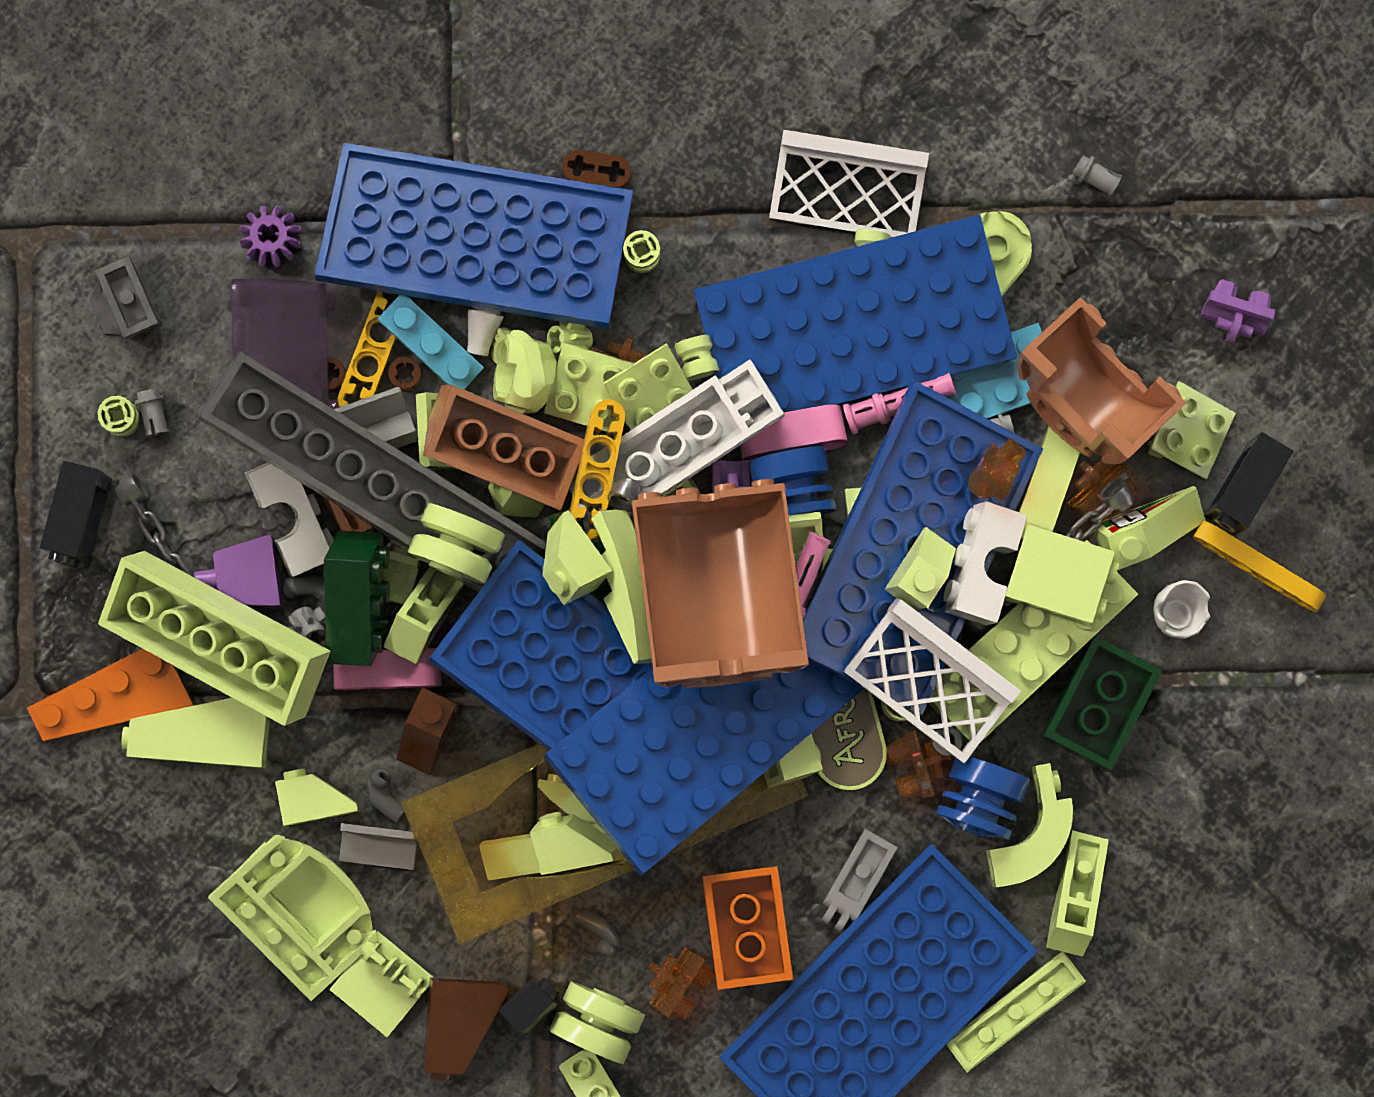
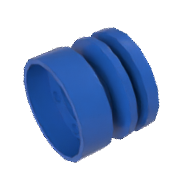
(797, 471)
(983, 797)

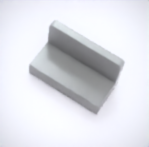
(384, 417)
(378, 846)

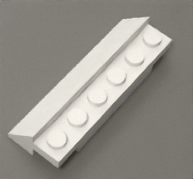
(690, 434)

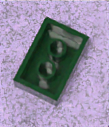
(356, 597)
(1100, 703)

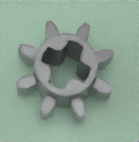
(309, 624)

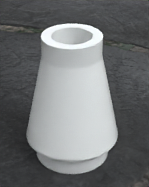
(482, 329)

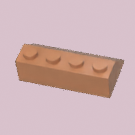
(502, 446)

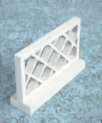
(850, 153)
(953, 655)

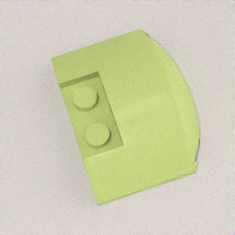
(298, 912)

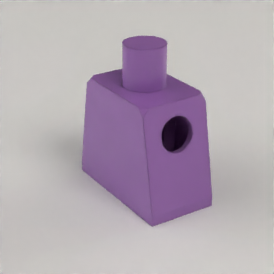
(247, 573)

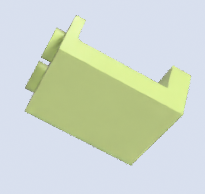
(1061, 575)

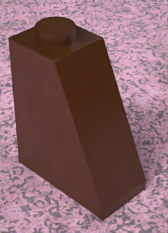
(427, 730)
(457, 1022)

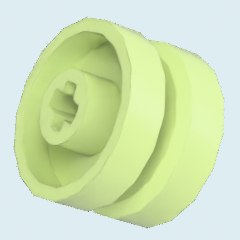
(454, 548)
(595, 1026)

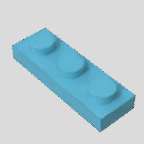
(429, 342)

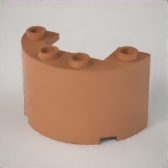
(1089, 392)

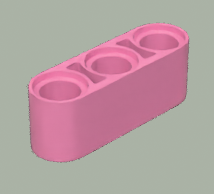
(799, 429)
(388, 672)

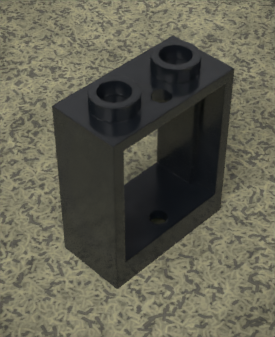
(1248, 484)
(75, 514)

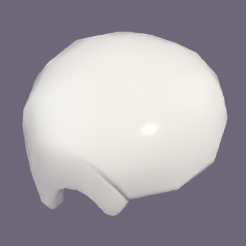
(1181, 609)

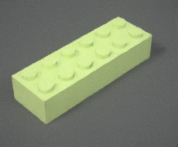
(214, 637)
(1027, 651)

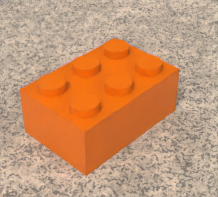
(747, 927)

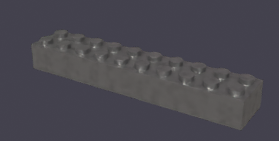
(343, 459)

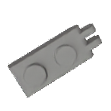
(858, 878)

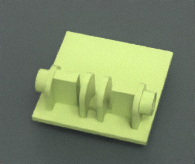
(581, 384)
(648, 386)
(1193, 433)
(382, 984)

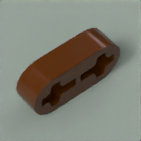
(597, 161)

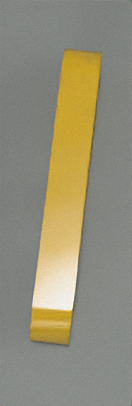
(368, 348)
(591, 469)
(1259, 566)

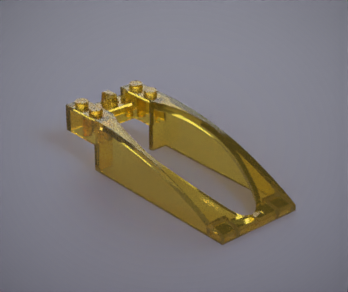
(477, 913)

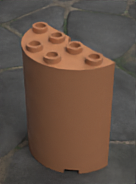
(719, 585)

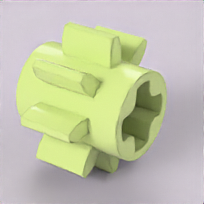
(571, 334)

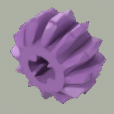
(270, 223)

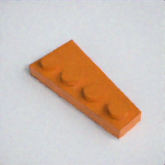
(111, 697)

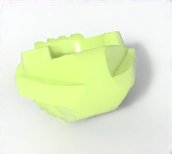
(522, 371)

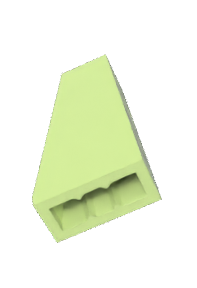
(203, 733)

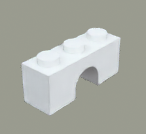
(306, 542)
(971, 591)

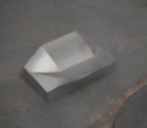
(122, 300)

